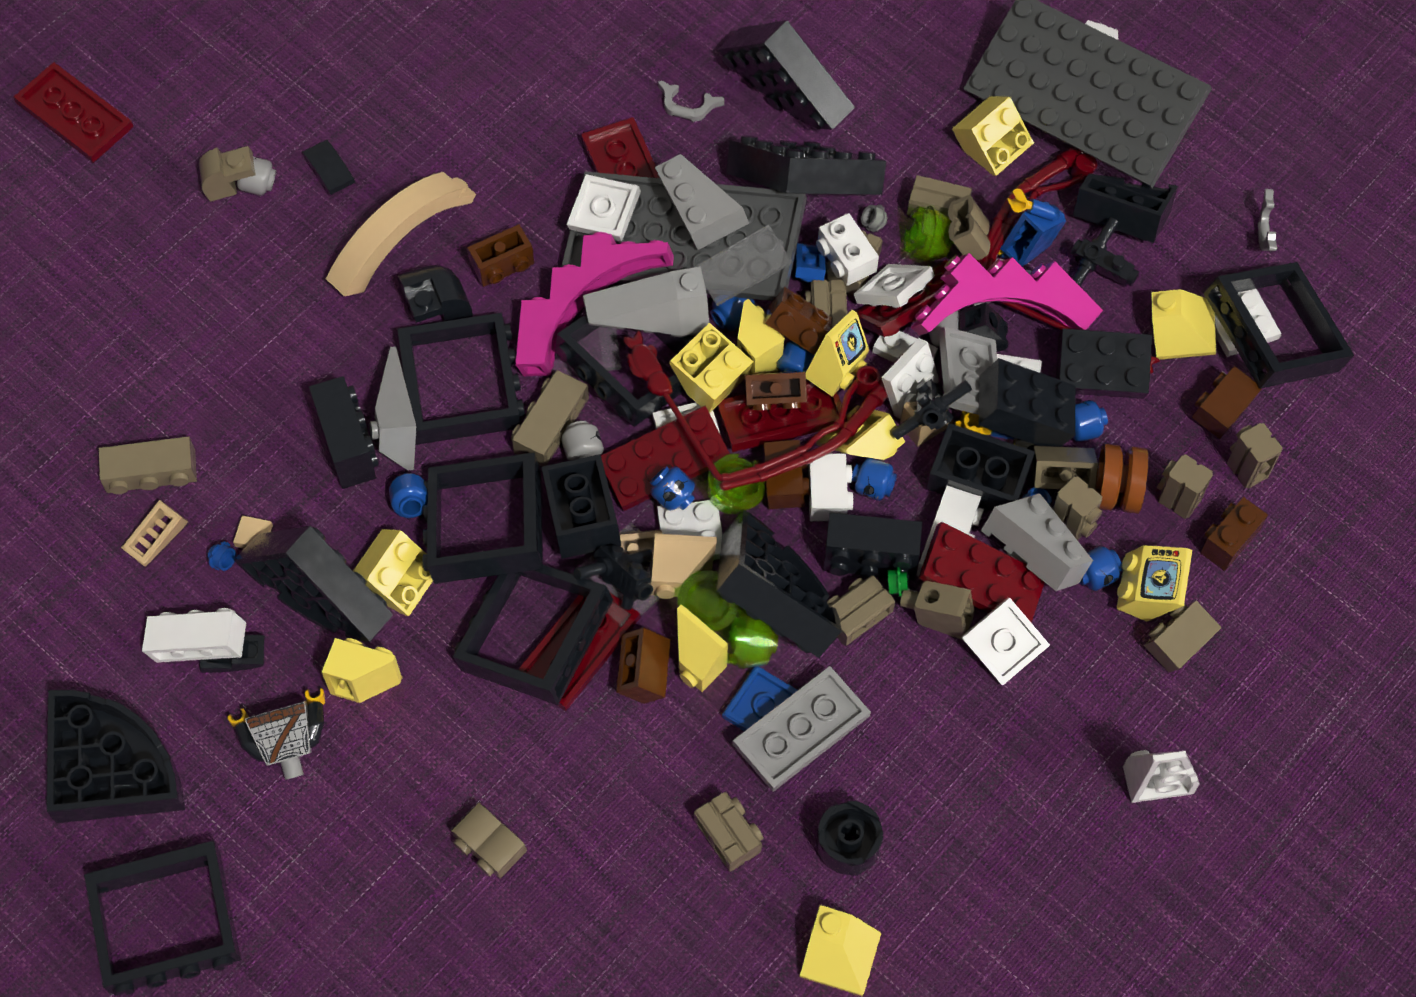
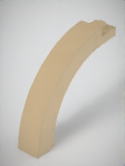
(390, 224)

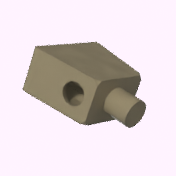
(941, 607)

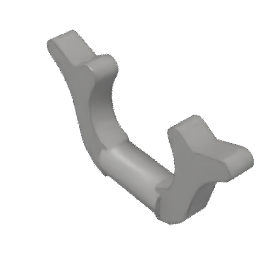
(692, 114)
(1267, 238)

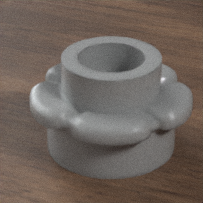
(874, 217)

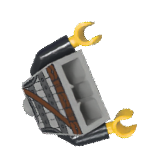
(282, 733)

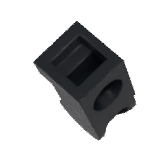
(985, 322)

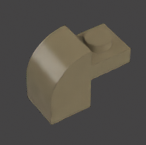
(221, 171)

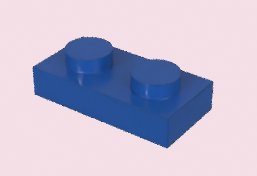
(809, 263)

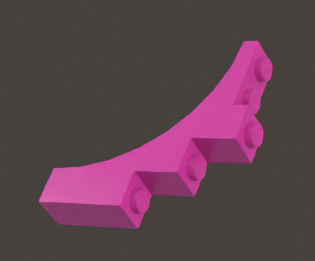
(601, 265)
(1044, 289)

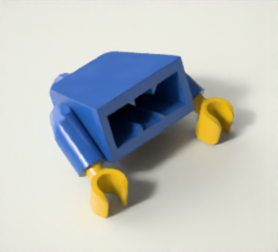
(1033, 230)

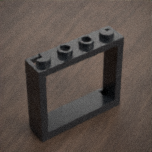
(1251, 342)
(604, 383)
(467, 424)
(492, 561)
(571, 651)
(150, 869)

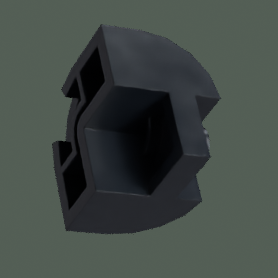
(434, 292)

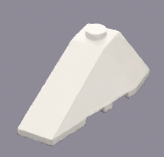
(1159, 775)

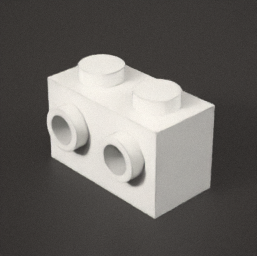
(847, 249)
(828, 487)

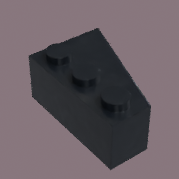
(1136, 207)

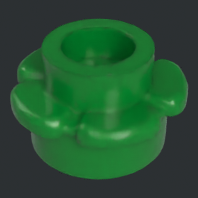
(897, 581)

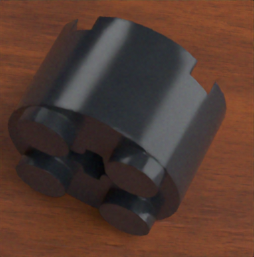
(845, 820)

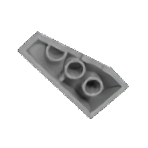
(660, 304)
(394, 419)

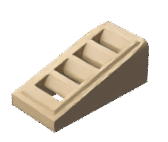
(169, 532)

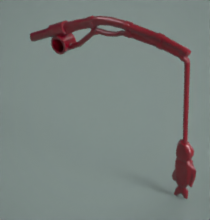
(1081, 166)
(867, 384)

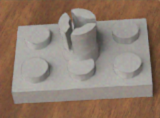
(965, 358)

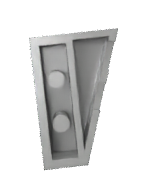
(699, 202)
(1041, 539)

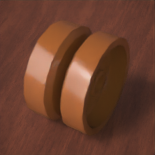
(1122, 477)

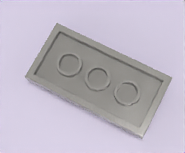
(801, 728)

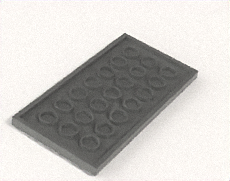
(1089, 89)
(658, 220)

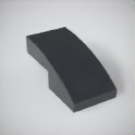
(329, 167)
(251, 657)

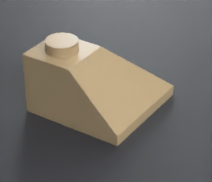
(677, 559)

